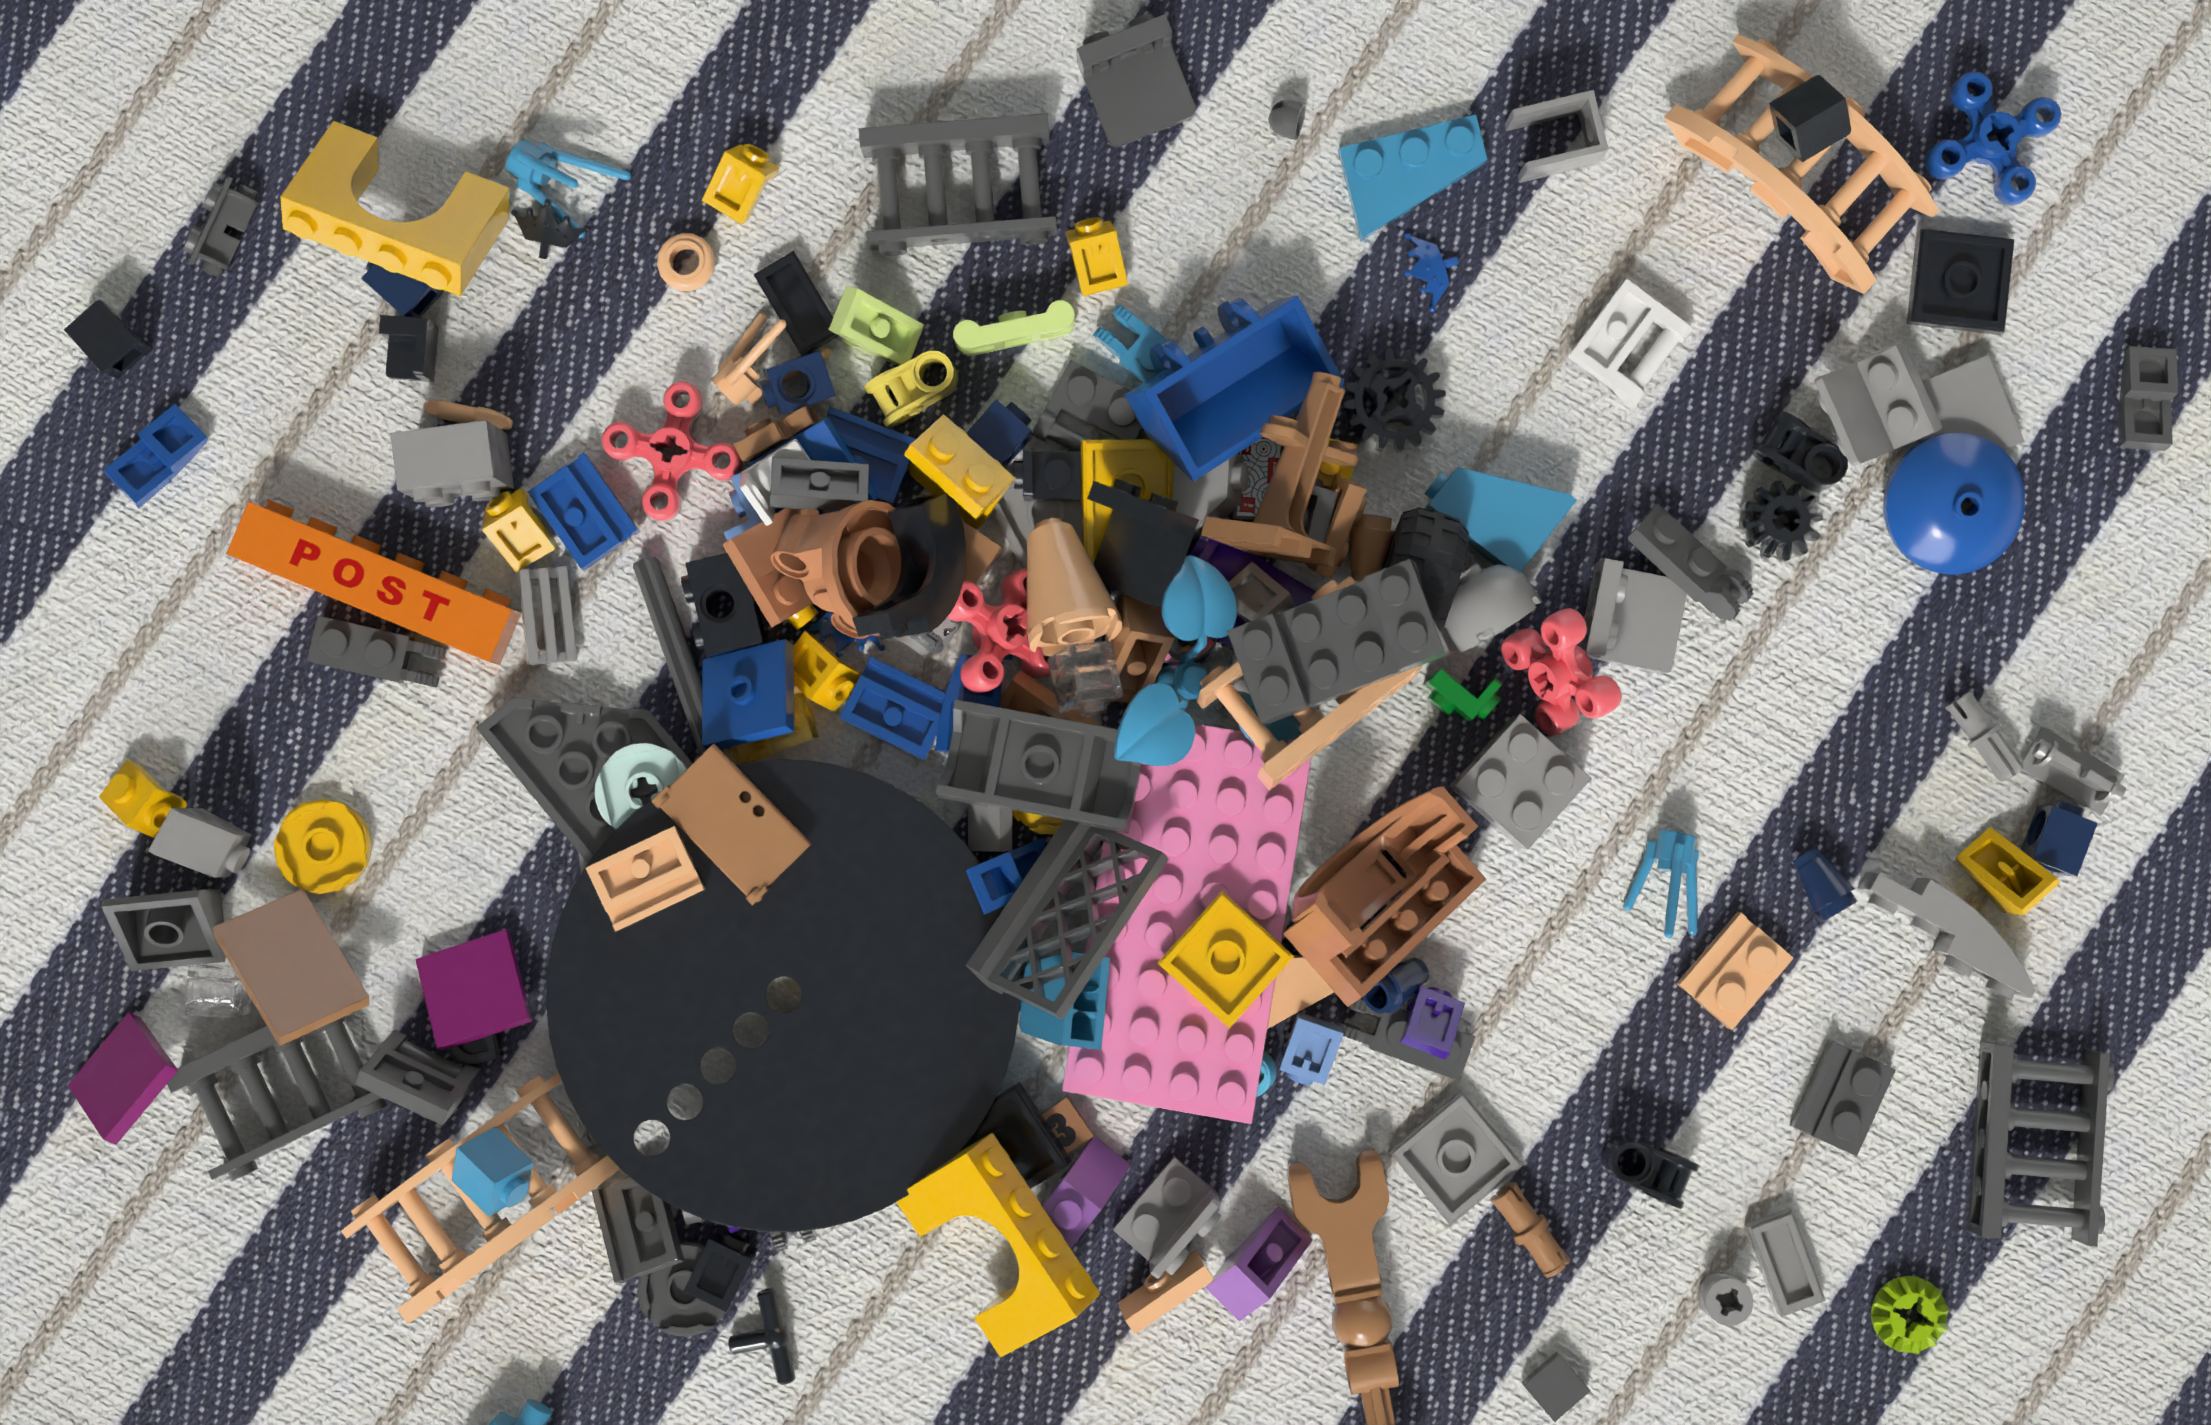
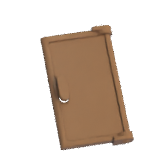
(726, 828)

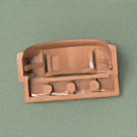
(1361, 880)

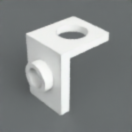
(756, 479)

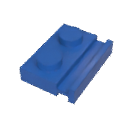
(877, 447)
(583, 511)
(895, 708)

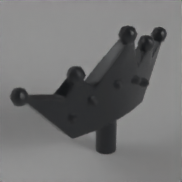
(547, 229)

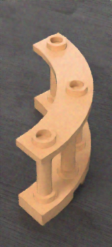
(1781, 187)
(499, 1233)

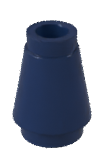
(1824, 885)
(1397, 986)

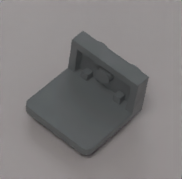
(1135, 80)

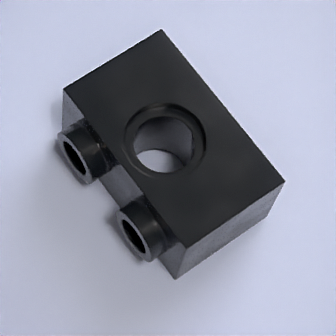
(739, 629)

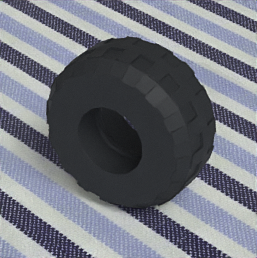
(1438, 548)

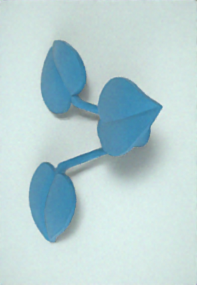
(1154, 723)

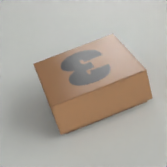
(1067, 1124)

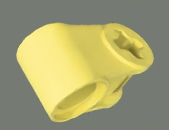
(909, 387)

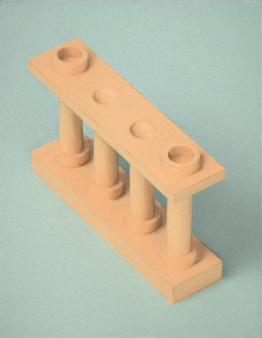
(1316, 728)

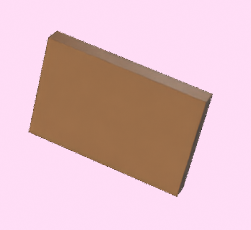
(291, 966)

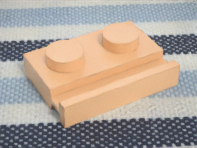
(645, 878)
(1734, 970)

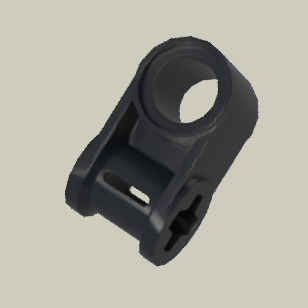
(1797, 451)
(1655, 1172)

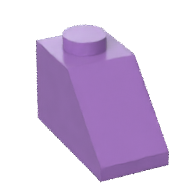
(1084, 1189)
(1259, 1264)

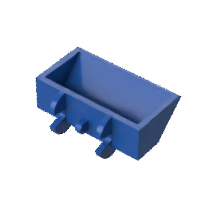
(1223, 392)

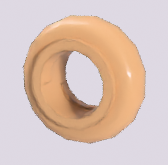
(682, 242)

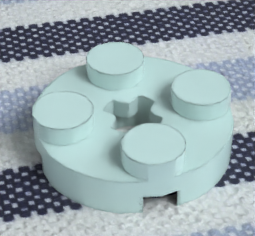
(621, 775)

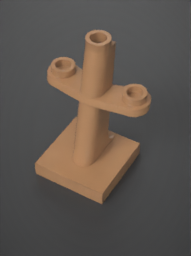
(1279, 520)

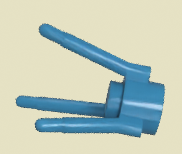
(535, 166)
(1675, 855)

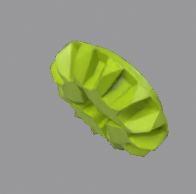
(1903, 1293)

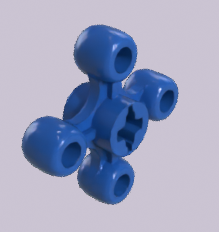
(1988, 122)

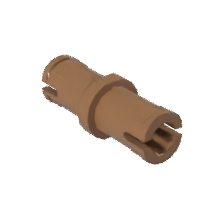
(1530, 1229)

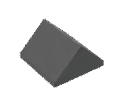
(167, 928)

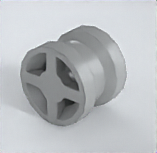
(1716, 1292)

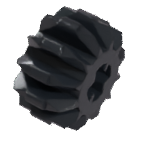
(1783, 539)

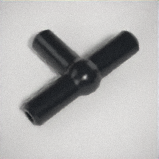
(774, 1337)

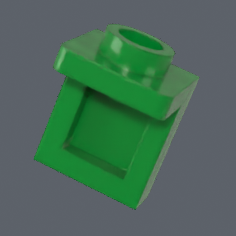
(1451, 696)

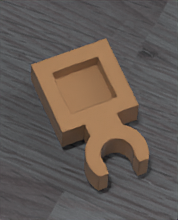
(767, 435)

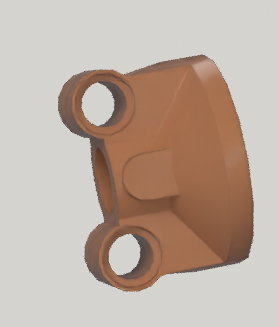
(843, 558)

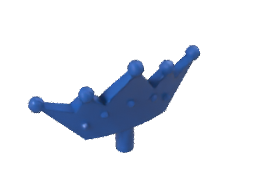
(1430, 268)
(841, 640)

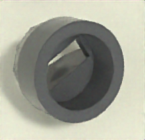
(1287, 118)

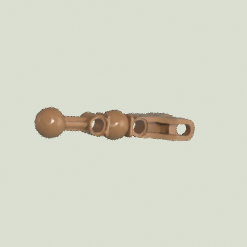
(1360, 1316)

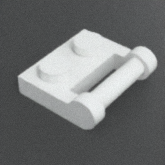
(1618, 332)

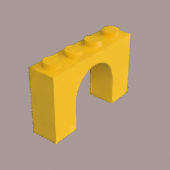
(434, 250)
(989, 1187)

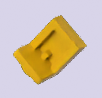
(139, 799)

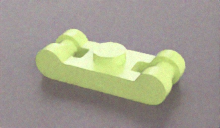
(1015, 329)

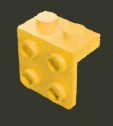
(955, 464)

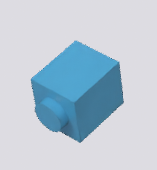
(492, 1171)

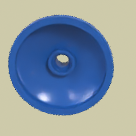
(1927, 495)

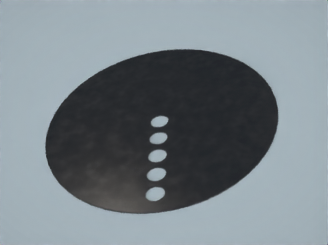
(855, 1085)

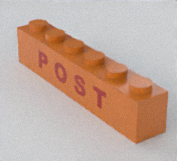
(374, 582)

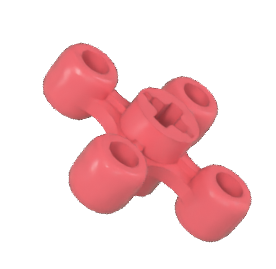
(675, 429)
(997, 633)
(1561, 672)

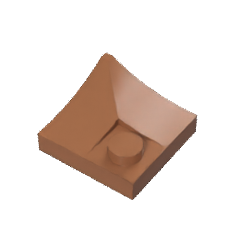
(772, 590)

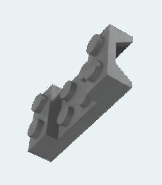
(1338, 643)
(1038, 767)

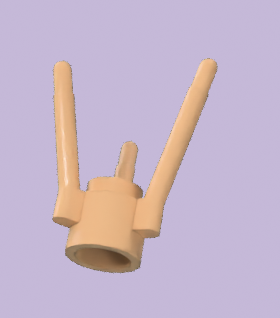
(737, 375)

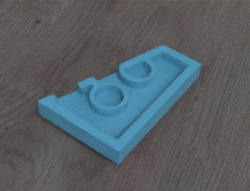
(1406, 168)

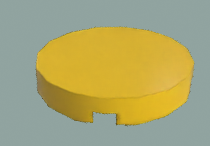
(323, 846)

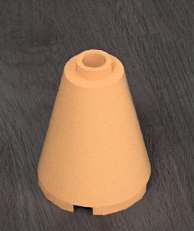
(1065, 591)

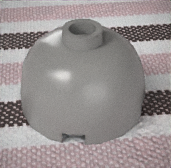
(1488, 603)

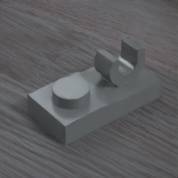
(817, 484)

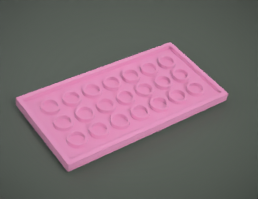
(1219, 837)

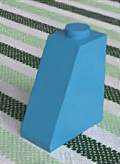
(1502, 515)

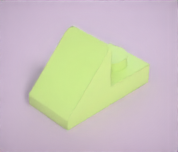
(875, 327)

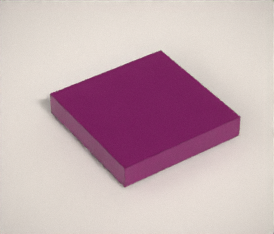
(473, 990)
(122, 1078)

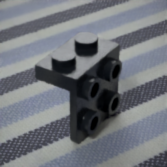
(1142, 541)

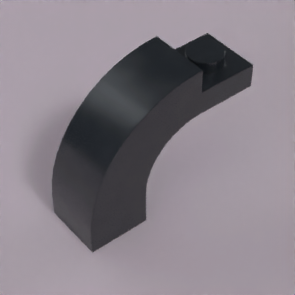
(931, 569)

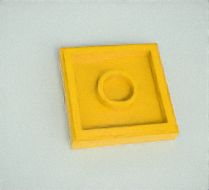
(1225, 959)

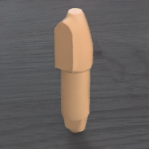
(464, 414)

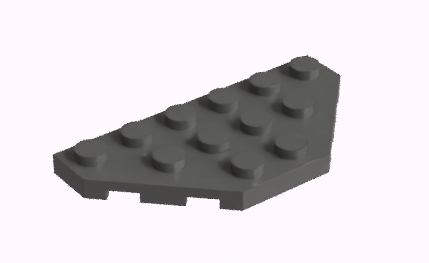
(561, 752)

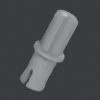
(1985, 736)

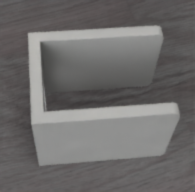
(1587, 109)

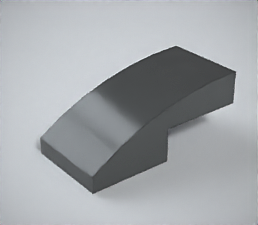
(2145, 398)

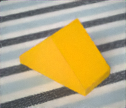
(2006, 873)

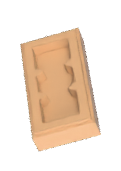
(1165, 1293)

